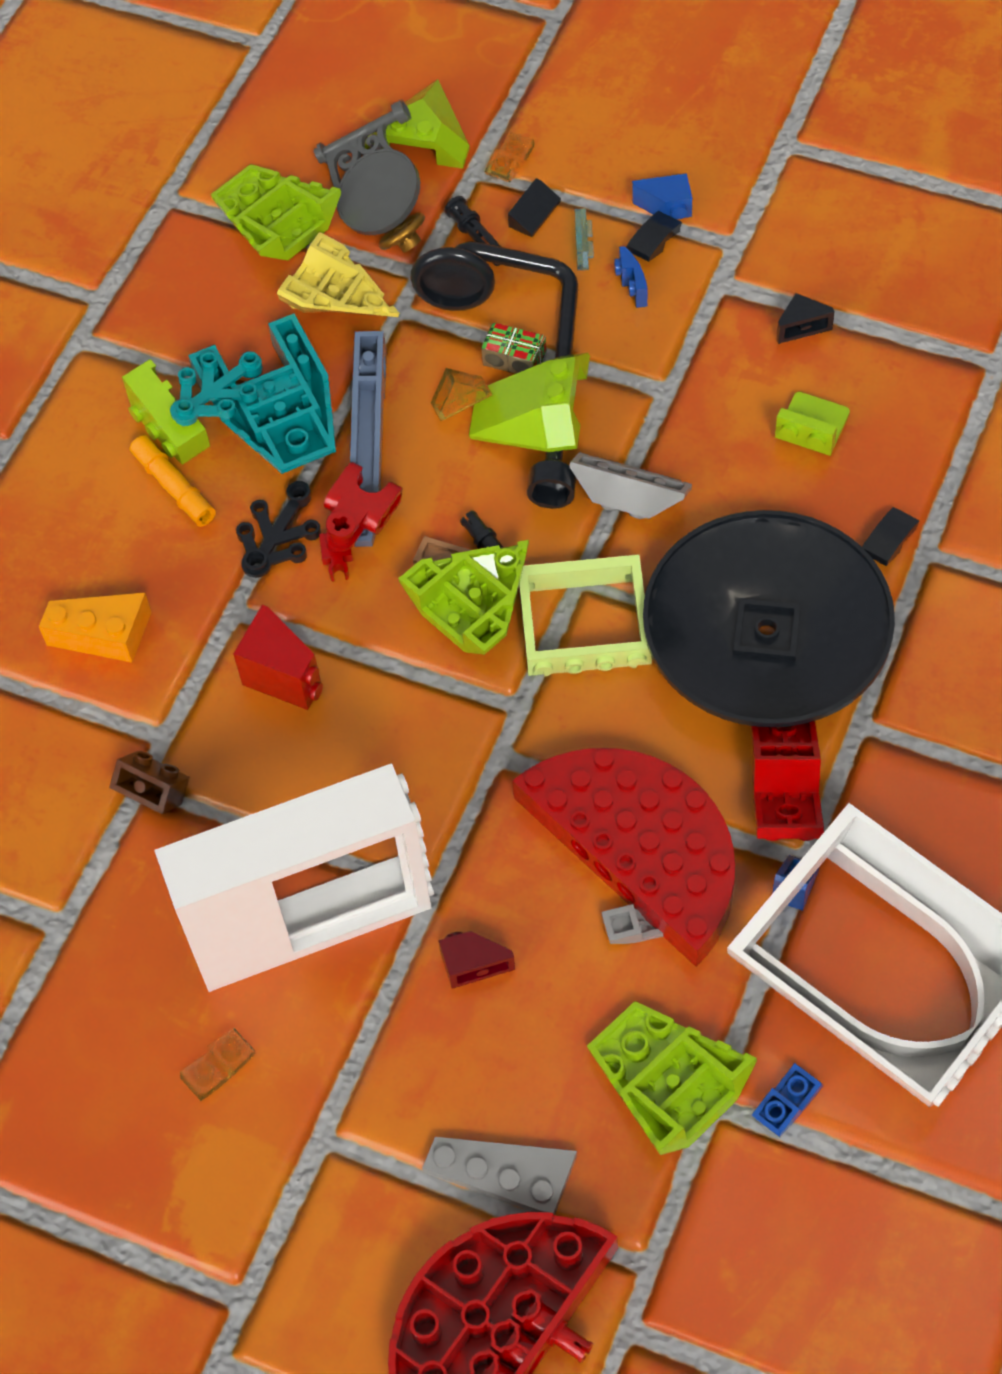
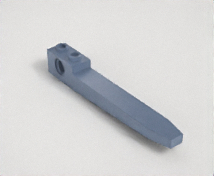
(367, 413)

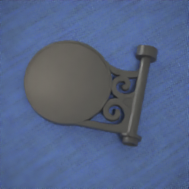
(378, 186)

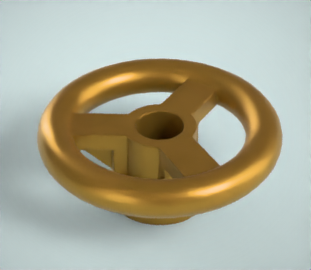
(404, 234)

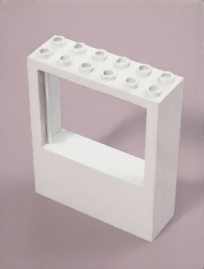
(227, 873)

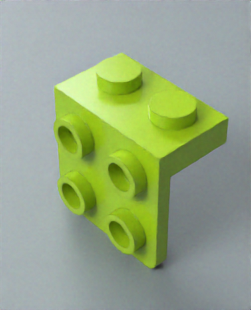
(811, 422)

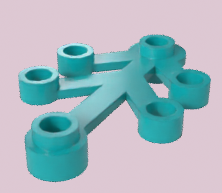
(188, 409)

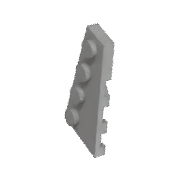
(508, 1172)

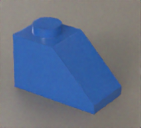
(664, 194)

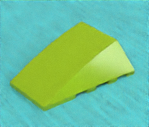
(275, 211)
(669, 1075)

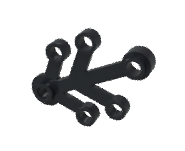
(277, 534)

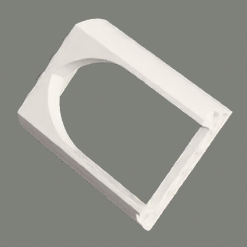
(932, 900)

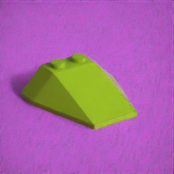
(533, 407)

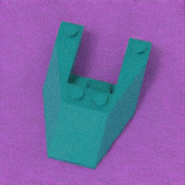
(293, 404)

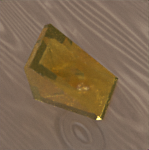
(458, 392)

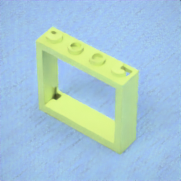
(582, 574)

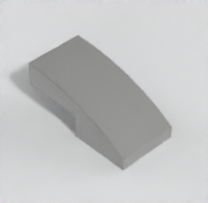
(628, 926)

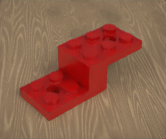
(787, 782)

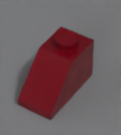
(473, 958)

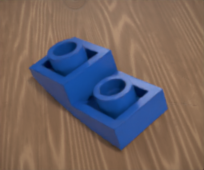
(631, 276)
(787, 1100)

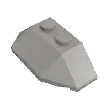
(627, 487)

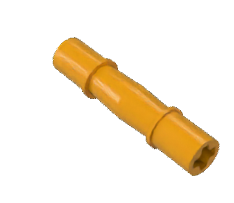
(172, 480)

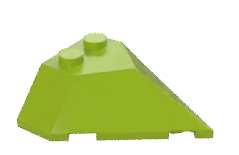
(431, 127)
(468, 594)

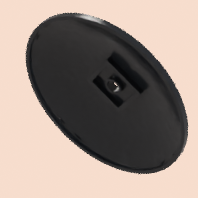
(777, 572)

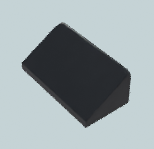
(533, 208)

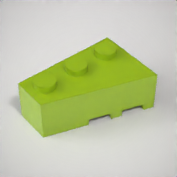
(152, 404)

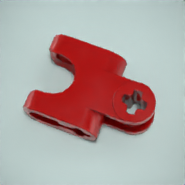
(357, 510)

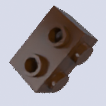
(149, 781)

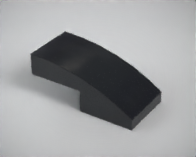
(652, 235)
(890, 535)

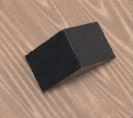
(804, 318)

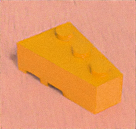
(97, 625)

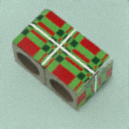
(512, 348)

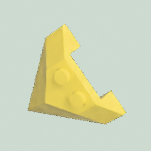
(333, 283)

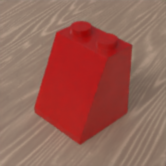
(277, 661)

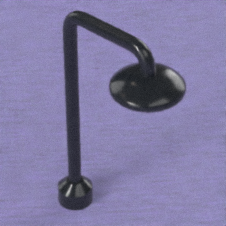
(463, 280)

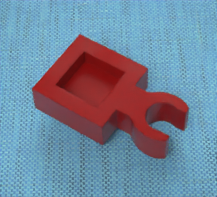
(334, 558)

